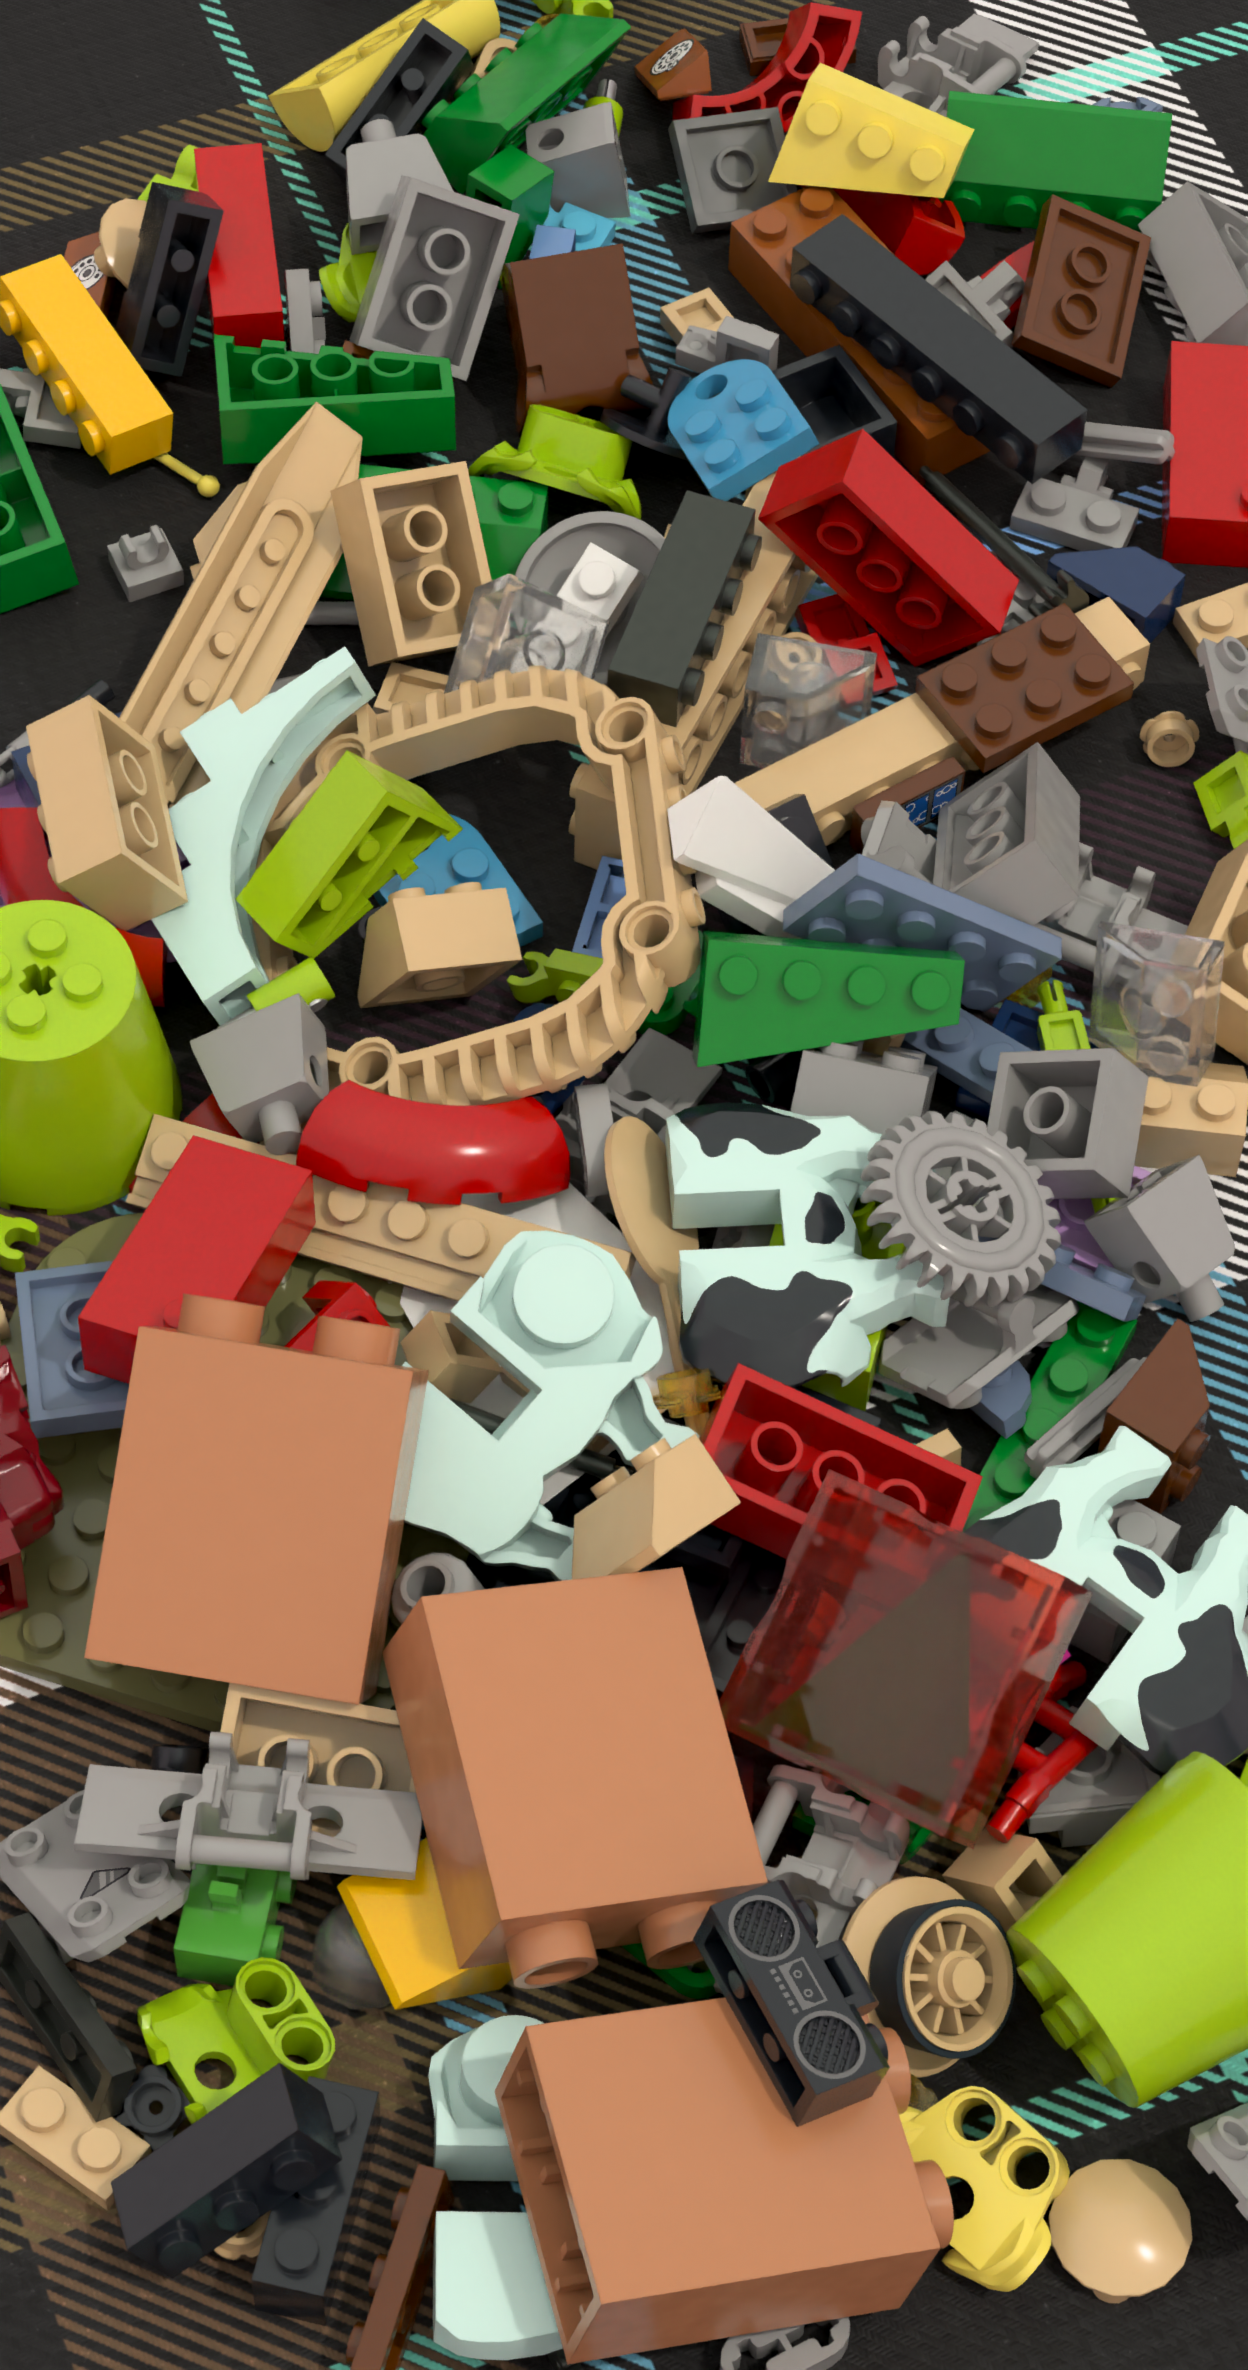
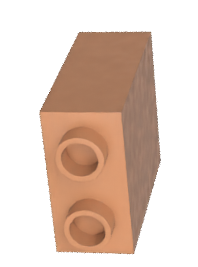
(258, 1503)
(571, 1771)
(688, 2198)

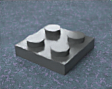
(727, 165)

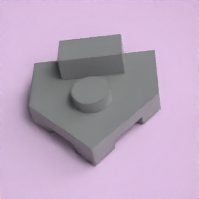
(1091, 1794)

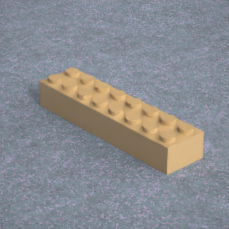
(765, 607)

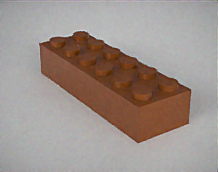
(762, 264)

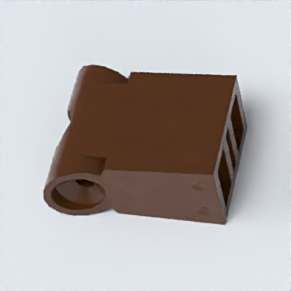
(572, 331)

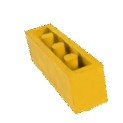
(84, 364)

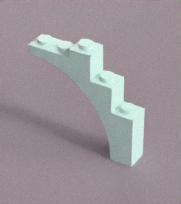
(224, 821)

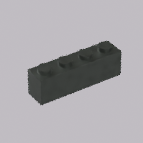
(684, 605)

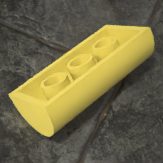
(328, 95)

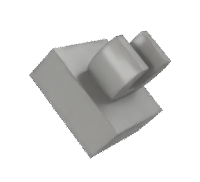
(145, 564)

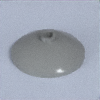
(561, 547)

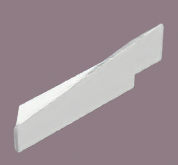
(742, 855)

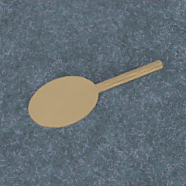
(641, 1202)

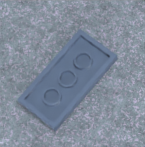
(891, 908)

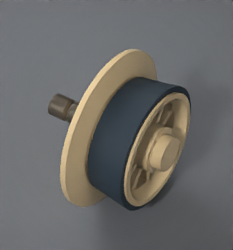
(934, 1968)

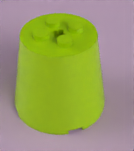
(75, 1060)
(1149, 1938)

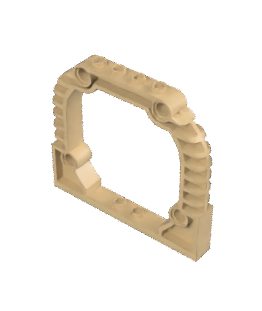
(646, 937)

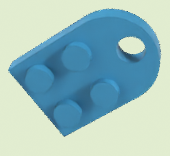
(741, 430)
(463, 861)

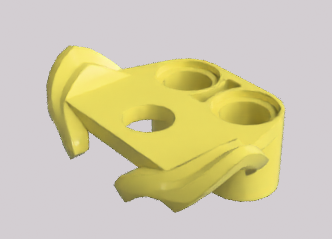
(1005, 2229)

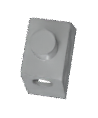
(585, 158)
(374, 175)
(268, 1071)
(1168, 1236)

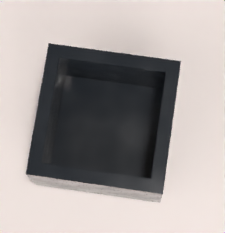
(837, 399)

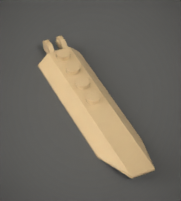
(248, 594)

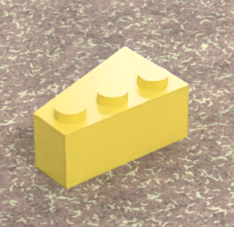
(868, 140)

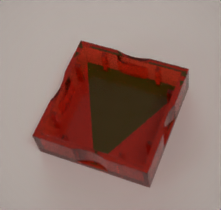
(902, 1658)

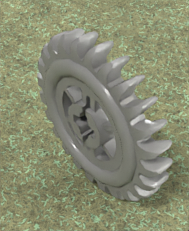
(938, 1215)

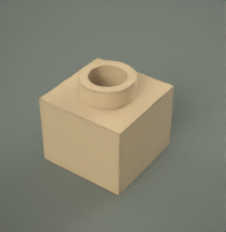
(453, 1360)

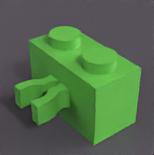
(230, 1921)

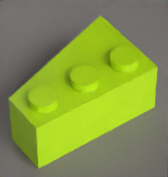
(340, 852)

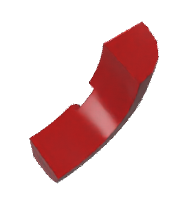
(812, 37)
(912, 227)
(27, 878)
(435, 1148)

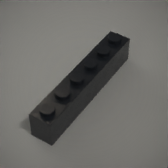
(937, 349)

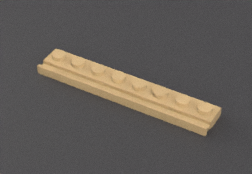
(373, 1231)

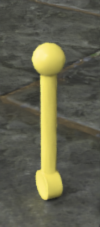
(207, 485)

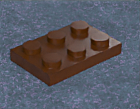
(1081, 291)
(1024, 687)

